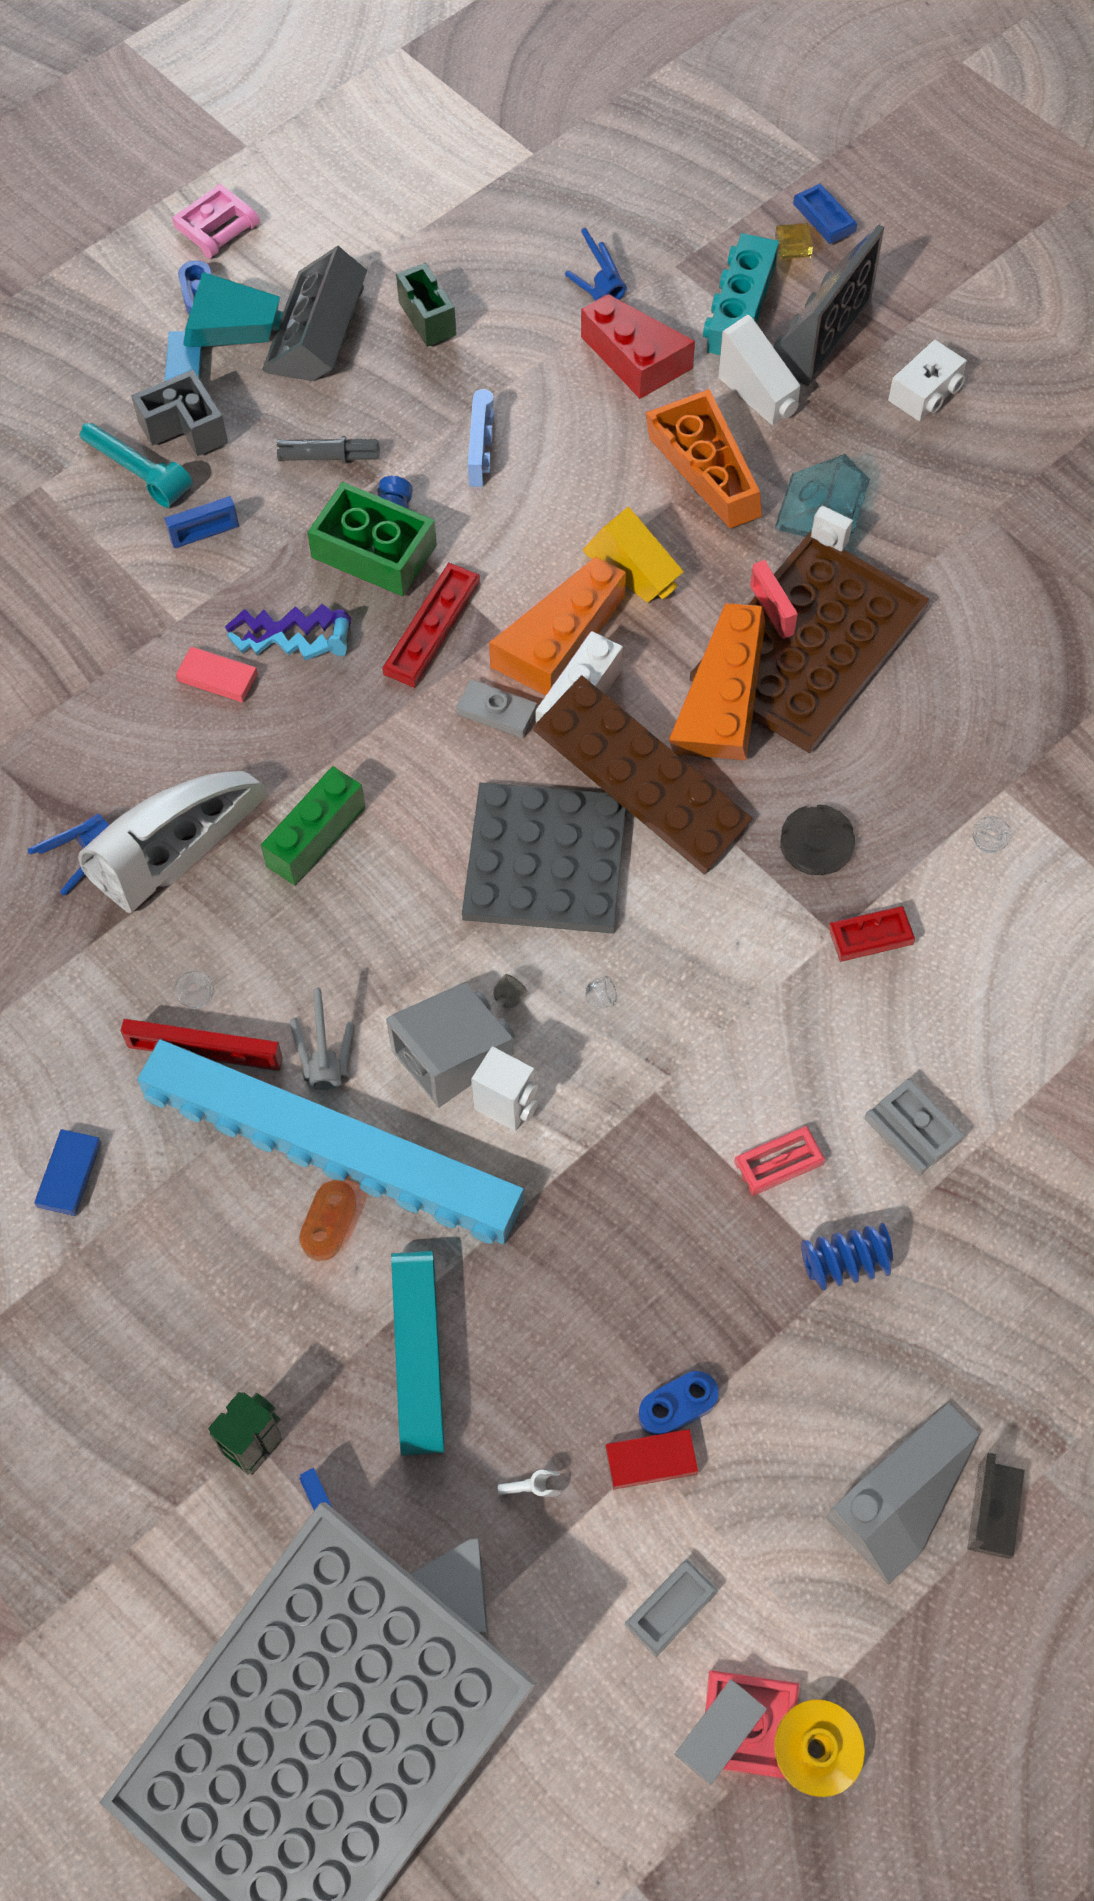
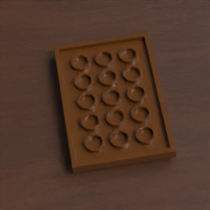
(842, 635)

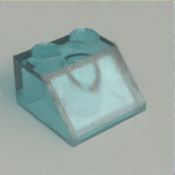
(831, 483)

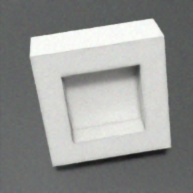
(831, 528)

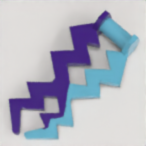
(276, 630)

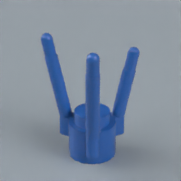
(606, 280)
(84, 835)

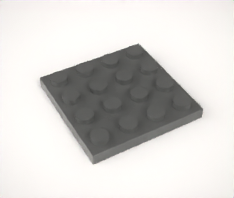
(544, 858)

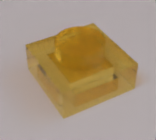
(794, 241)

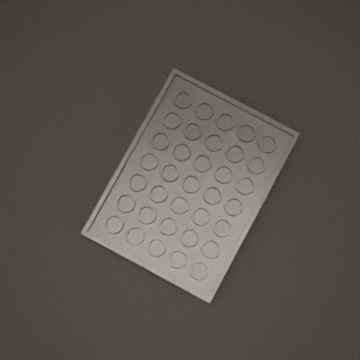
(318, 1730)

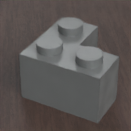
(179, 408)

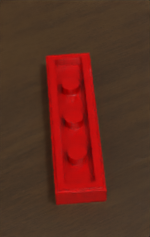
(431, 625)
(208, 1044)

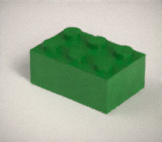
(372, 538)

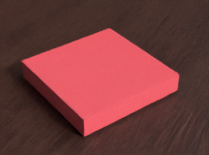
(757, 1751)

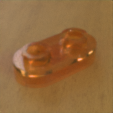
(330, 1218)

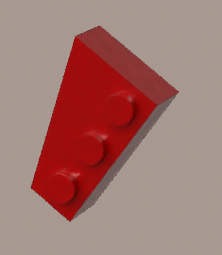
(635, 345)

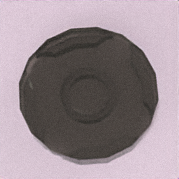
(817, 840)

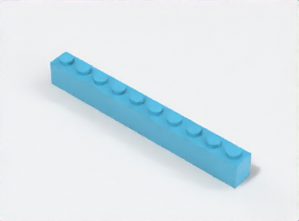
(332, 1142)

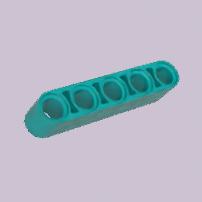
(417, 1353)

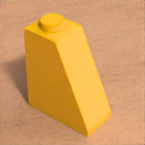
(634, 549)

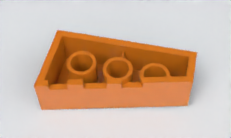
(706, 455)
(551, 632)
(722, 695)

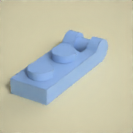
(480, 437)

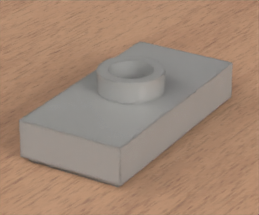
(496, 708)

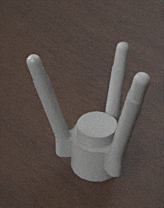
(324, 1069)

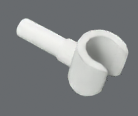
(536, 1484)

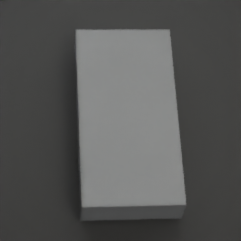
(671, 1608)
(720, 1732)

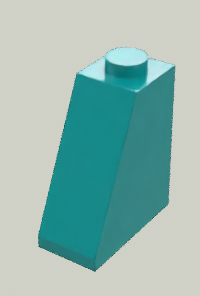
(230, 314)

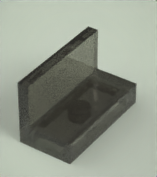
(995, 1508)

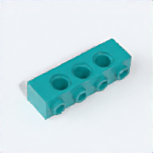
(742, 286)

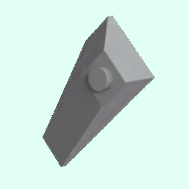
(901, 1499)

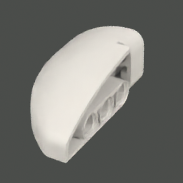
(126, 852)

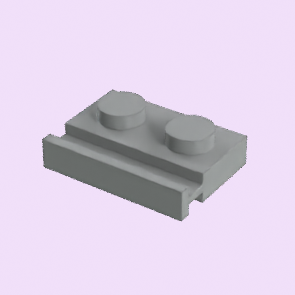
(914, 1127)

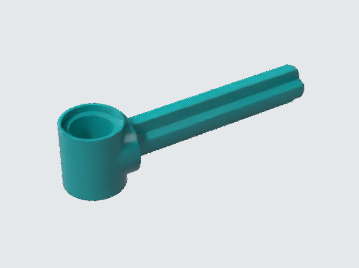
(163, 481)

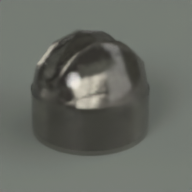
(510, 990)

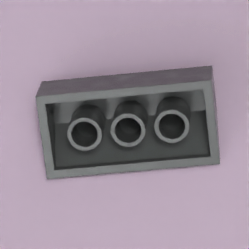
(316, 317)

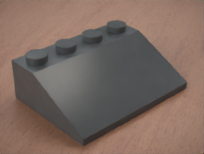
(831, 310)

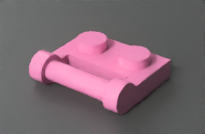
(209, 214)

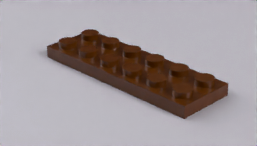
(642, 774)

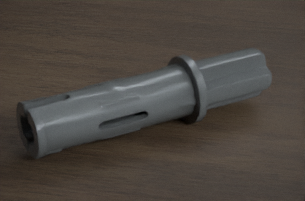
(328, 449)

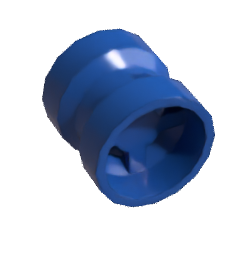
(395, 490)

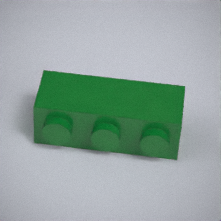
(313, 825)

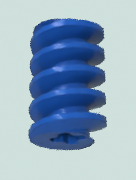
(848, 1255)

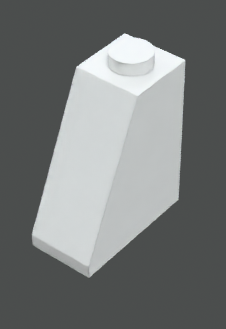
(757, 372)

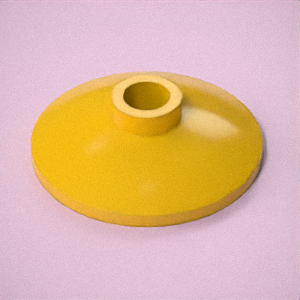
(840, 1745)

